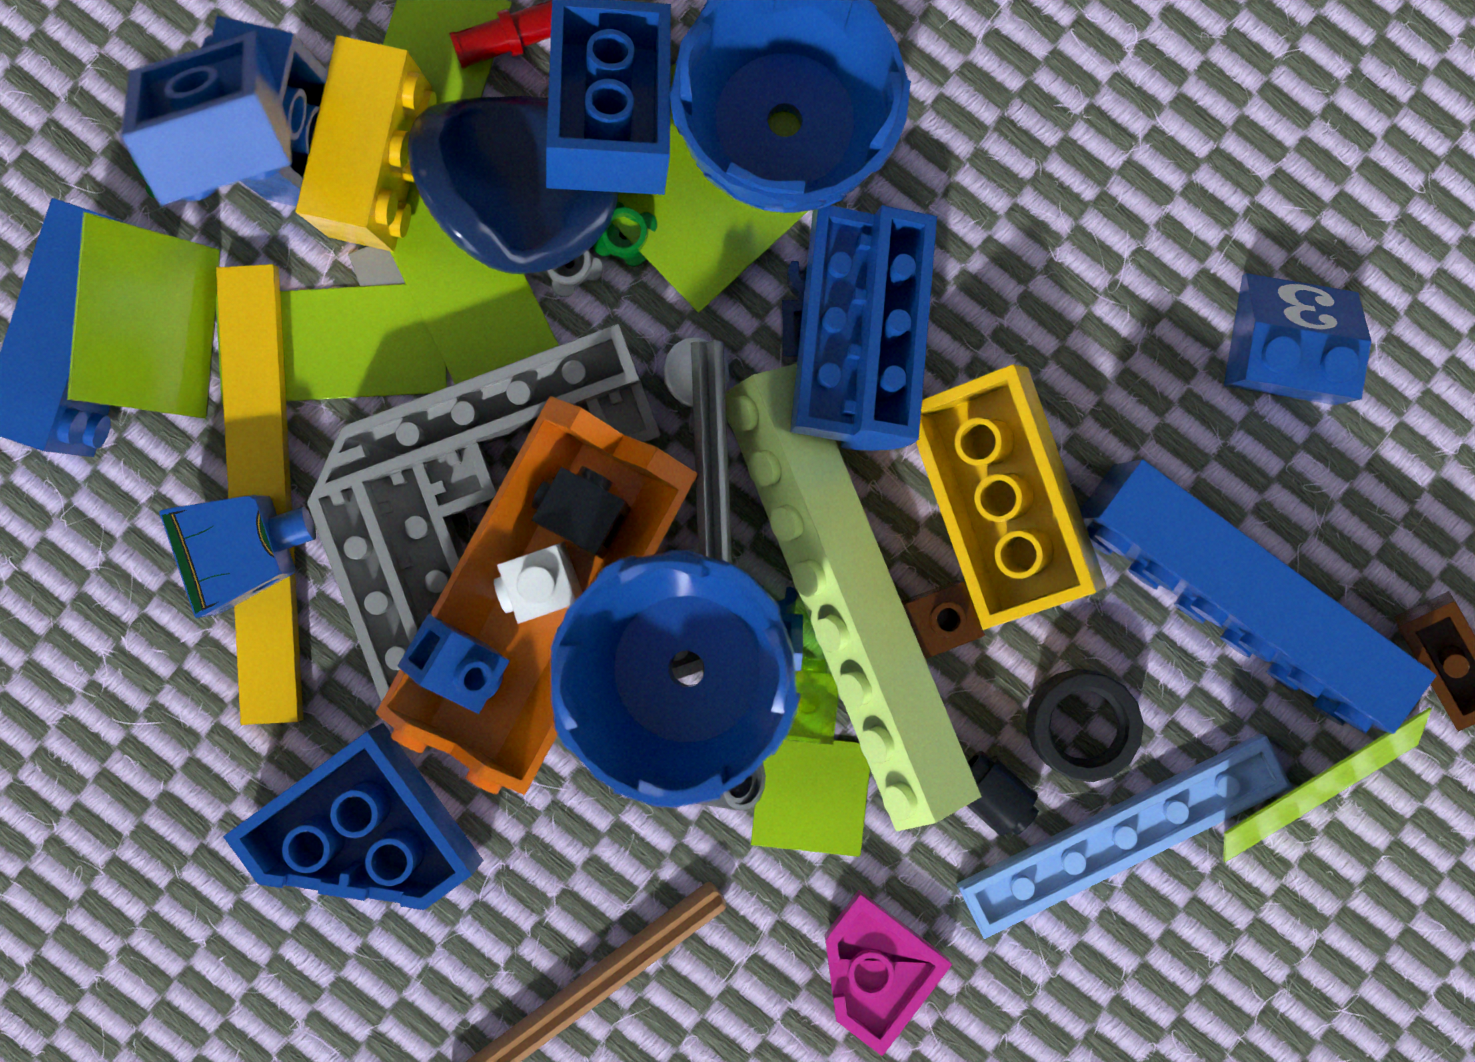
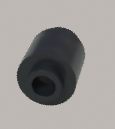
(1006, 797)

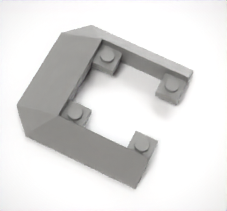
(407, 470)

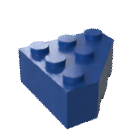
(359, 831)

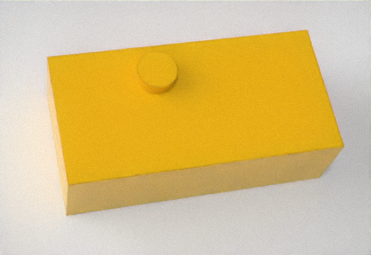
(1006, 497)

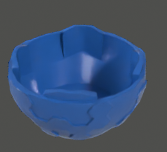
(804, 57)
(628, 710)

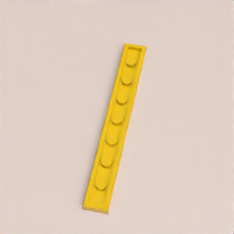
(259, 466)

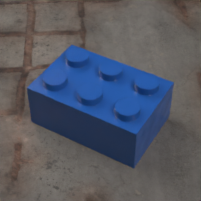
(609, 96)

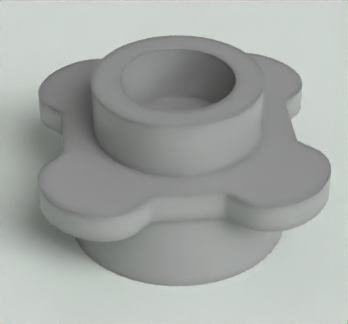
(567, 279)

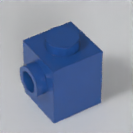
(453, 664)

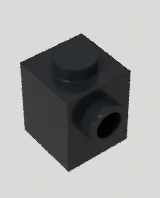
(580, 509)

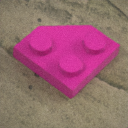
(879, 971)

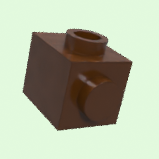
(943, 618)

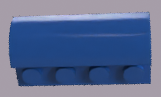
(864, 327)

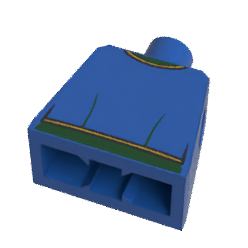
(233, 548)

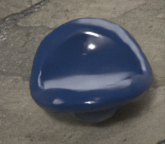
(486, 185)

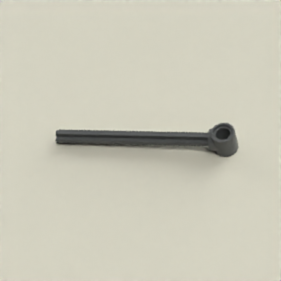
(714, 502)

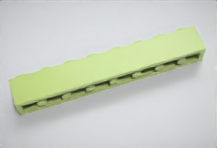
(852, 606)

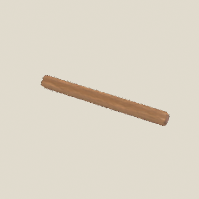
(605, 977)

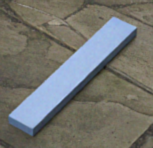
(1123, 835)

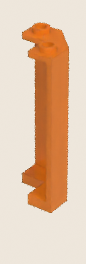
(516, 724)

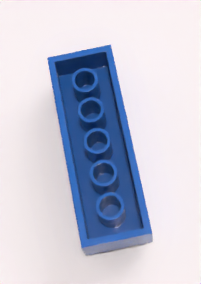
(1253, 598)

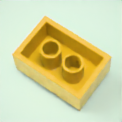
(359, 146)

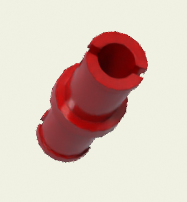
(503, 34)

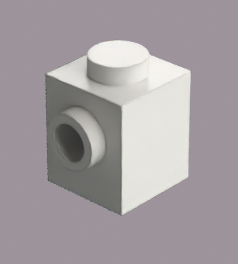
(537, 583)

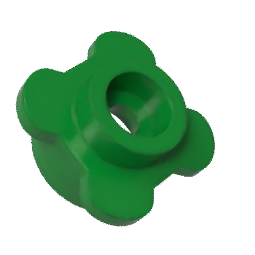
(613, 244)

